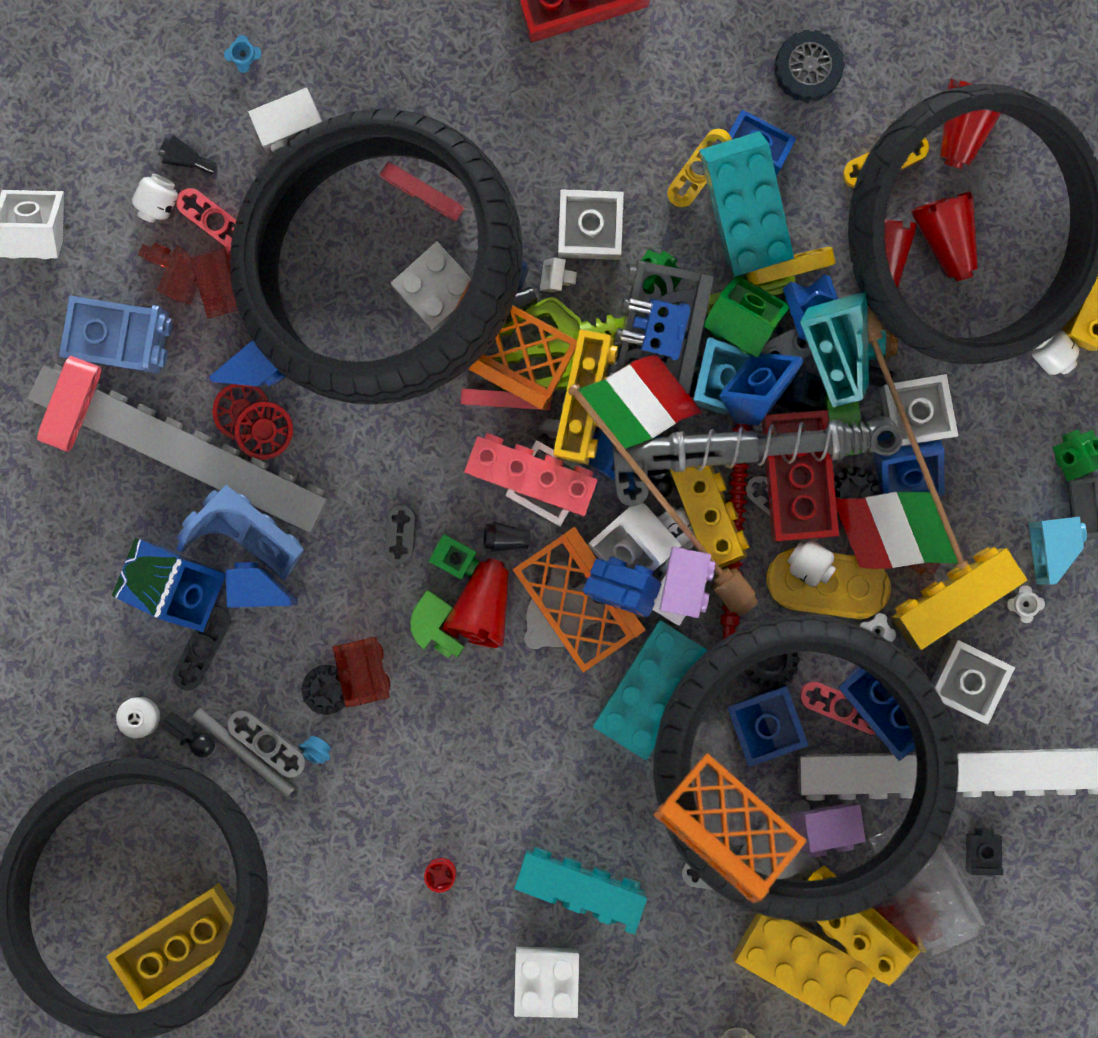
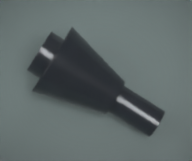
(180, 154)

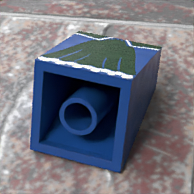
(168, 585)

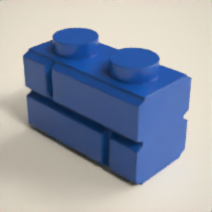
(623, 587)

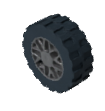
(809, 66)

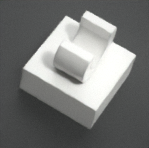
(555, 276)

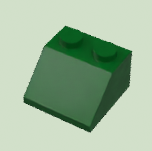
(746, 316)

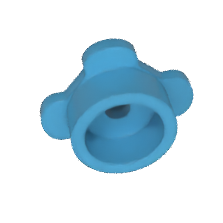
(233, 53)
(315, 750)

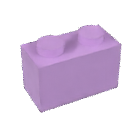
(686, 582)
(829, 828)

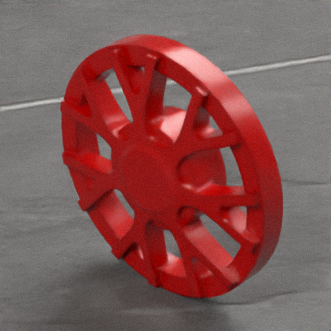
(236, 407)
(263, 430)

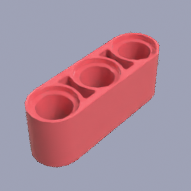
(69, 403)

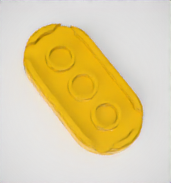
(845, 594)

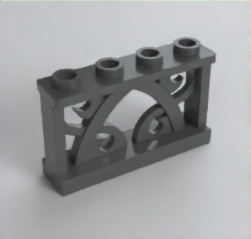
(696, 298)

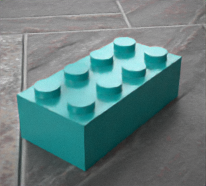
(747, 203)
(644, 690)

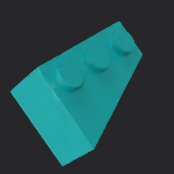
(840, 346)

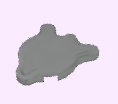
(540, 632)
(760, 845)

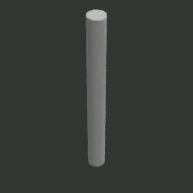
(243, 752)

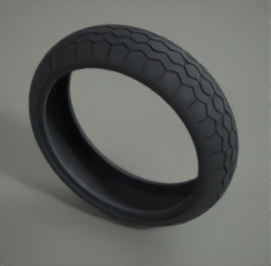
(283, 188)
(934, 747)

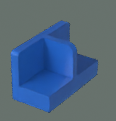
(802, 297)

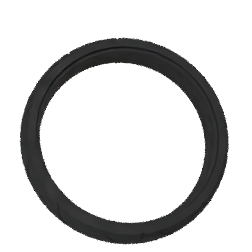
(870, 202)
(17, 875)

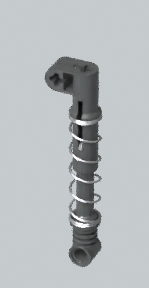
(744, 446)

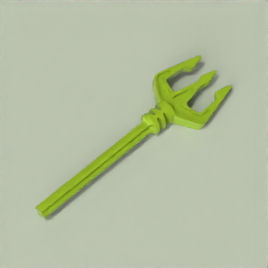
(570, 324)

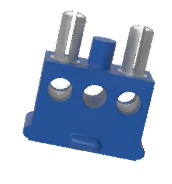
(672, 328)

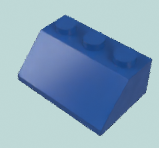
(879, 711)

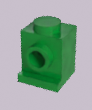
(443, 552)

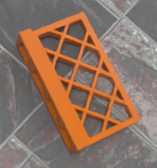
(513, 380)
(584, 559)
(711, 849)

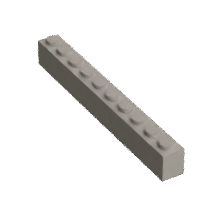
(193, 454)

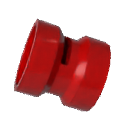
(437, 879)

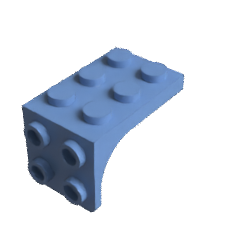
(116, 334)
(235, 517)

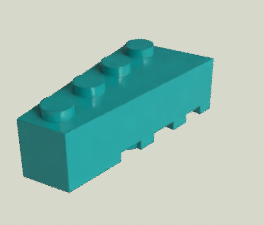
(581, 888)

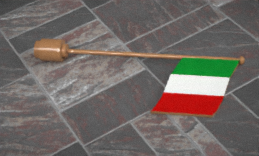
(637, 407)
(898, 526)

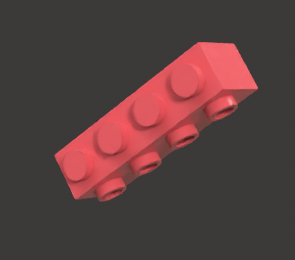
(530, 475)

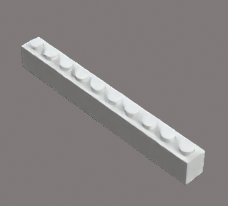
(978, 772)

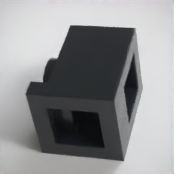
(804, 393)
(975, 843)

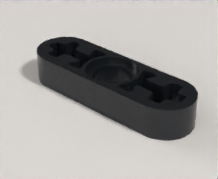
(200, 672)

